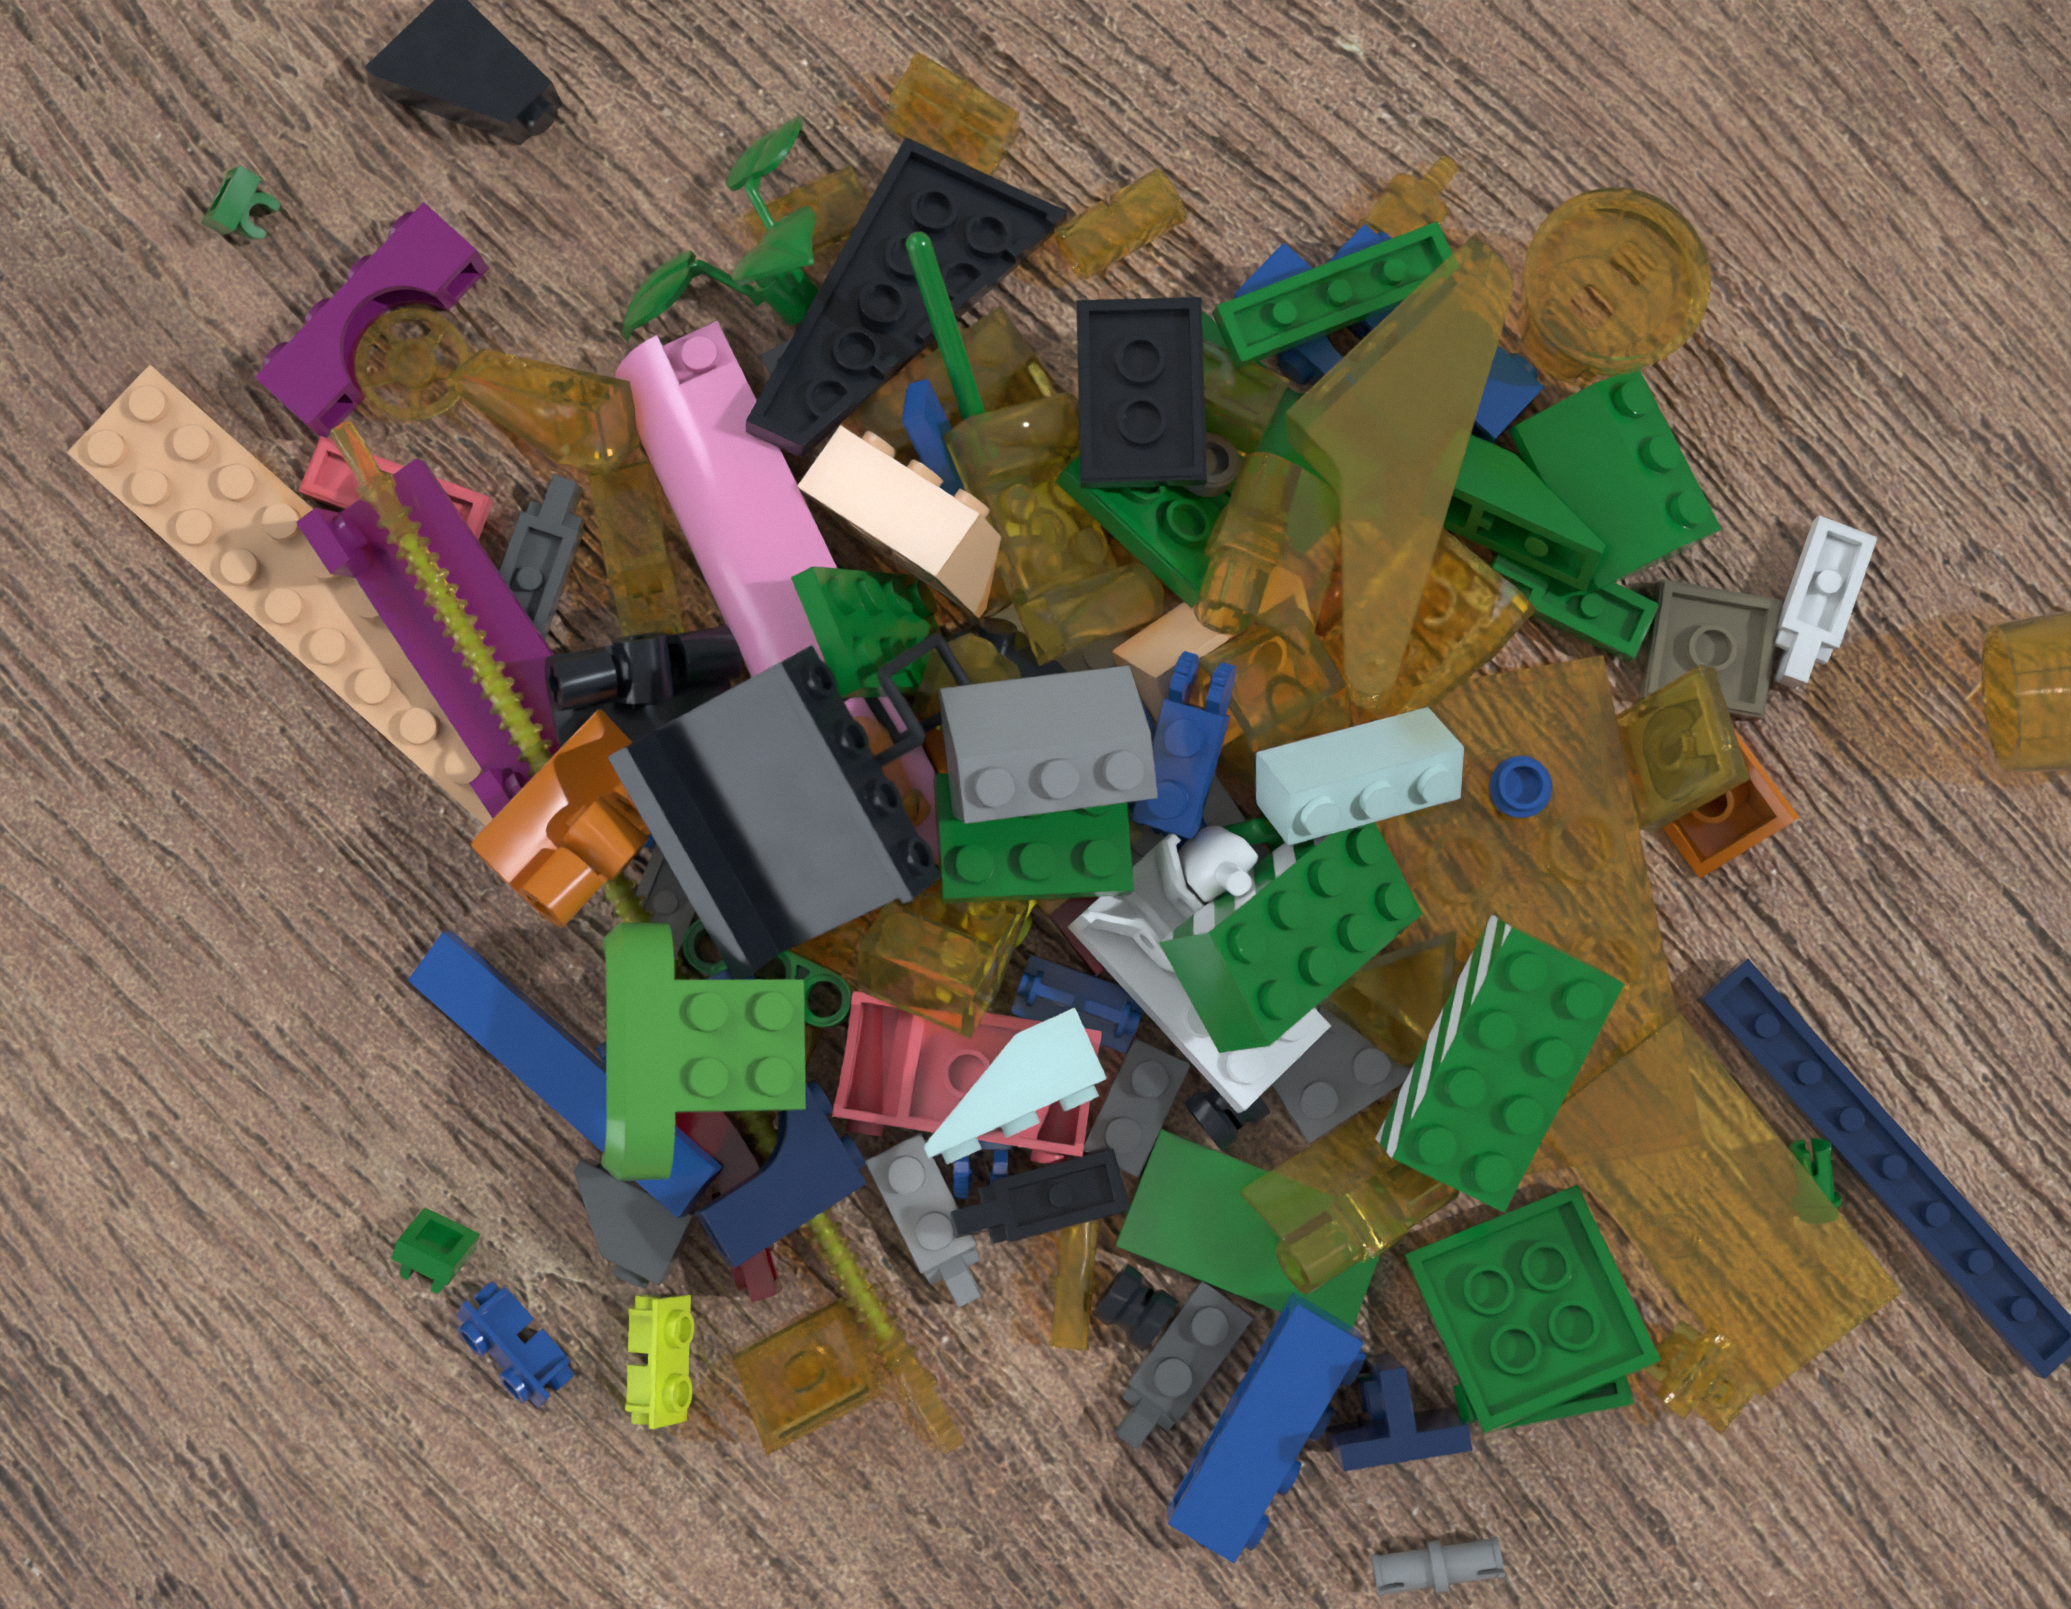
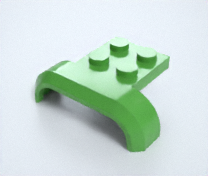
(689, 1048)

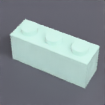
(1358, 775)

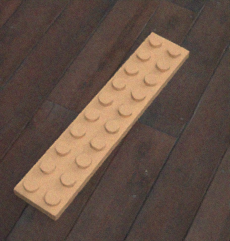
(244, 537)

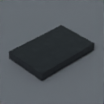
(1141, 392)

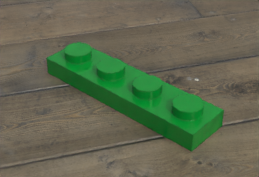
(1329, 295)

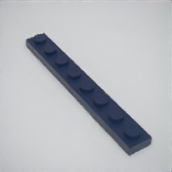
(1891, 1167)

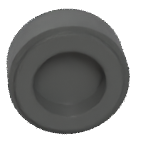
(1222, 466)

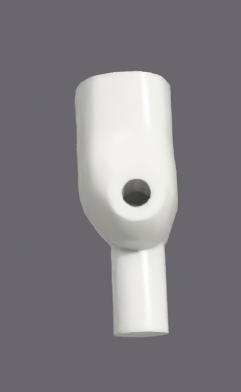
(1217, 863)

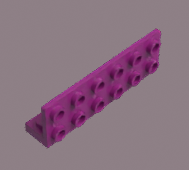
(358, 549)

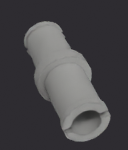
(1437, 1566)

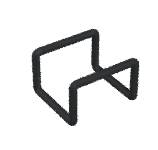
(916, 731)

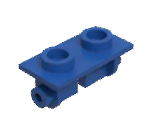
(1101, 1005)
(495, 1330)

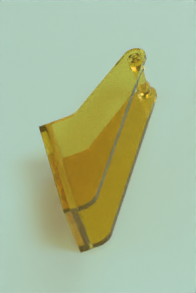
(1391, 444)

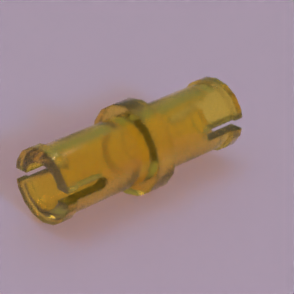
(1074, 1286)

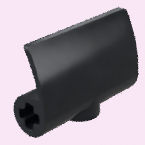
(641, 679)

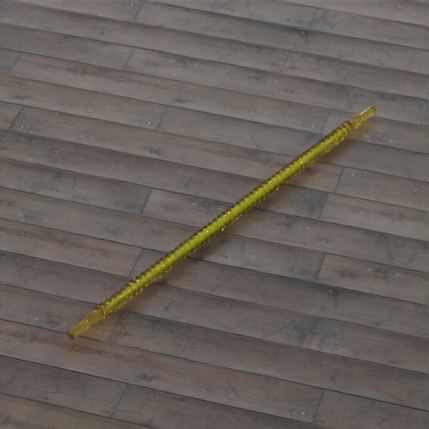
(380, 492)

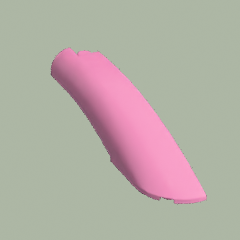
(738, 507)

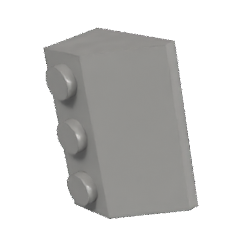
(1046, 744)

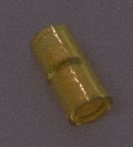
(1112, 232)

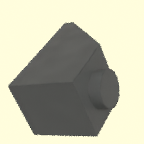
(631, 1226)

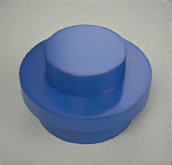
(1520, 787)

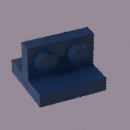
(1393, 1429)

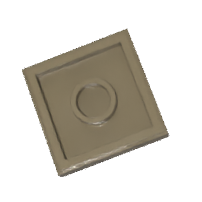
(1716, 630)

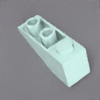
(1031, 1072)

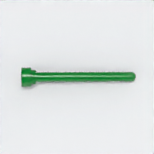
(944, 324)

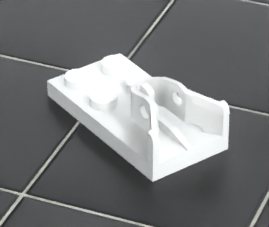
(1125, 940)

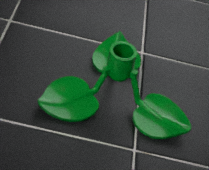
(771, 264)

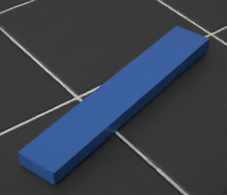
(545, 1058)

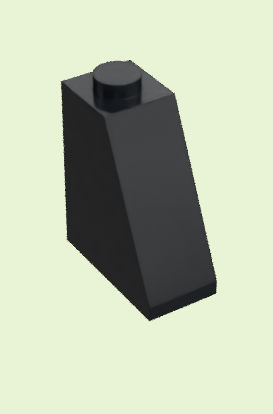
(466, 72)

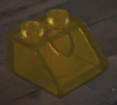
(1274, 697)

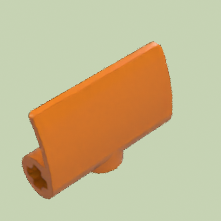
(567, 826)

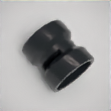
(1220, 1118)
(1134, 1307)

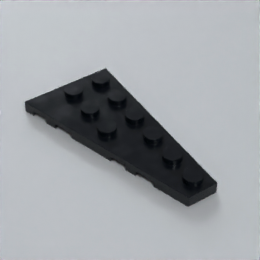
(870, 305)

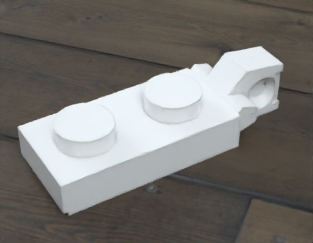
(1820, 598)

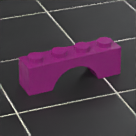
(416, 265)

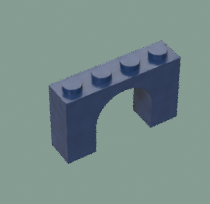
(796, 1183)

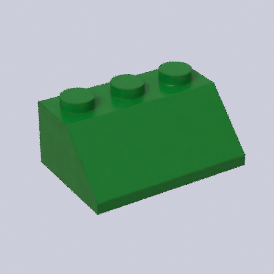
(1619, 474)

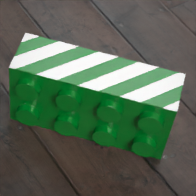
(1291, 939)
(1498, 1063)

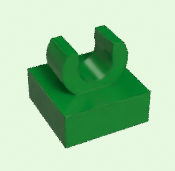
(233, 202)
(434, 1248)

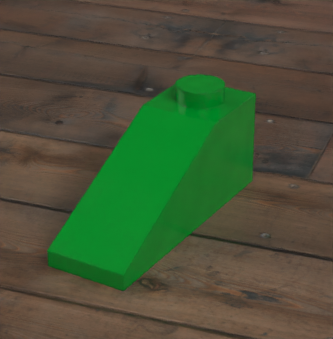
(1517, 515)

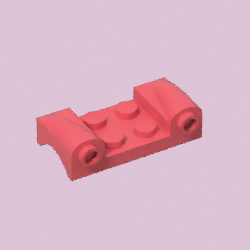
(917, 1072)

